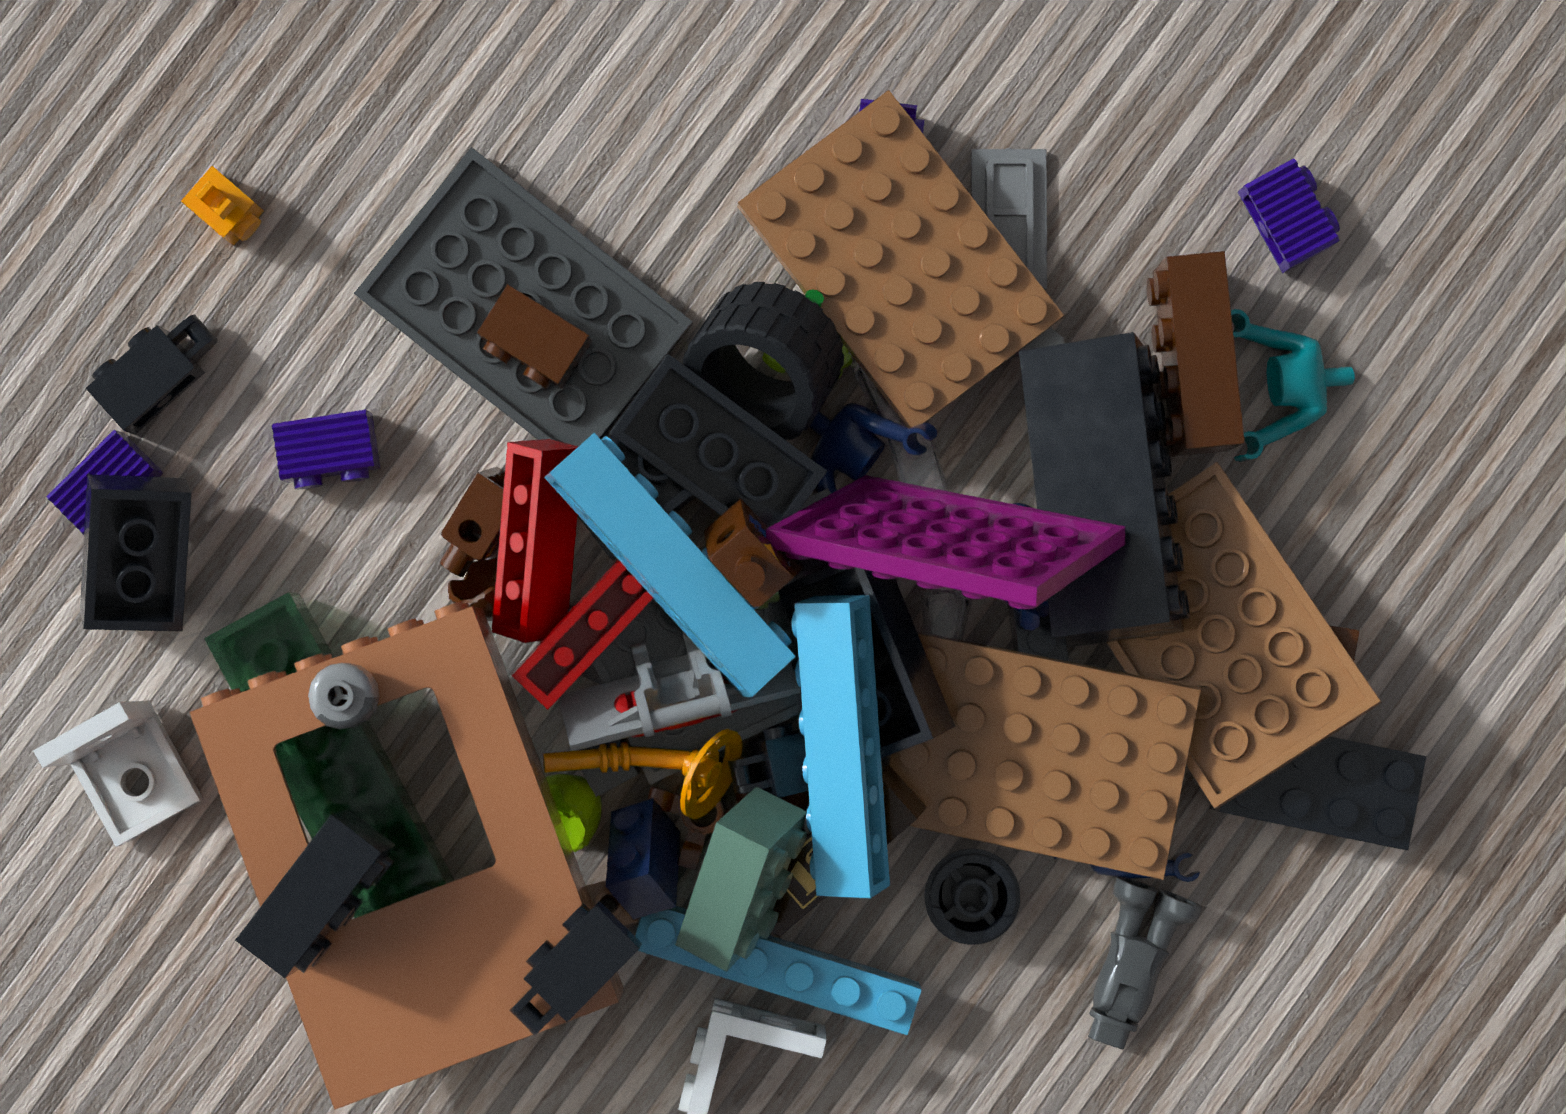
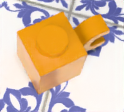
(223, 207)

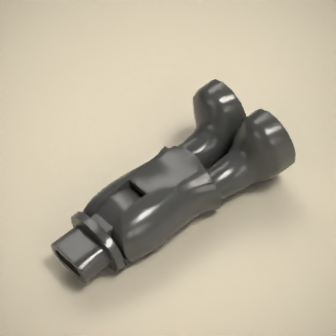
(1133, 961)

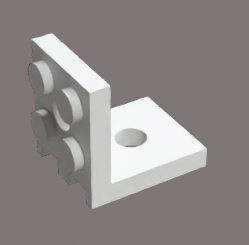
(106, 751)
(747, 1024)

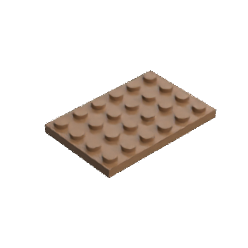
(902, 258)
(1253, 645)
(1053, 757)

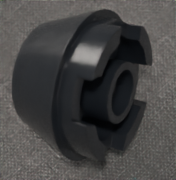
(972, 896)

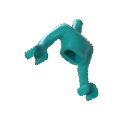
(1292, 380)

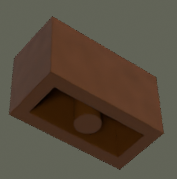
(534, 338)

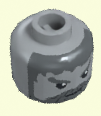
(361, 696)

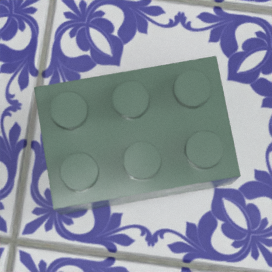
(742, 879)

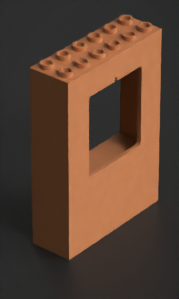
(444, 967)

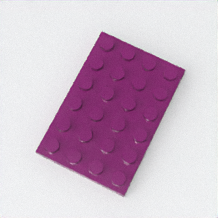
(947, 540)

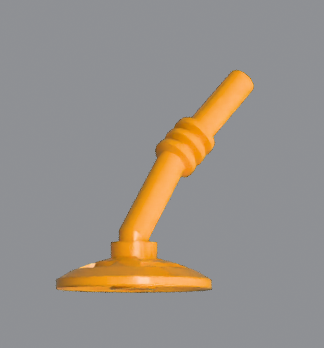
(699, 767)

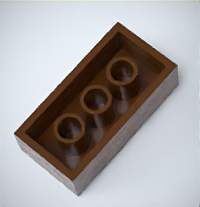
(1196, 354)

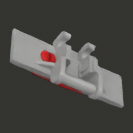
(660, 698)

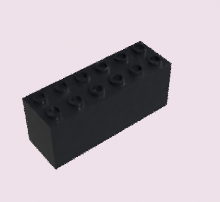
(1104, 461)

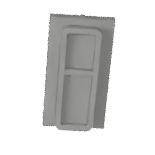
(1013, 195)

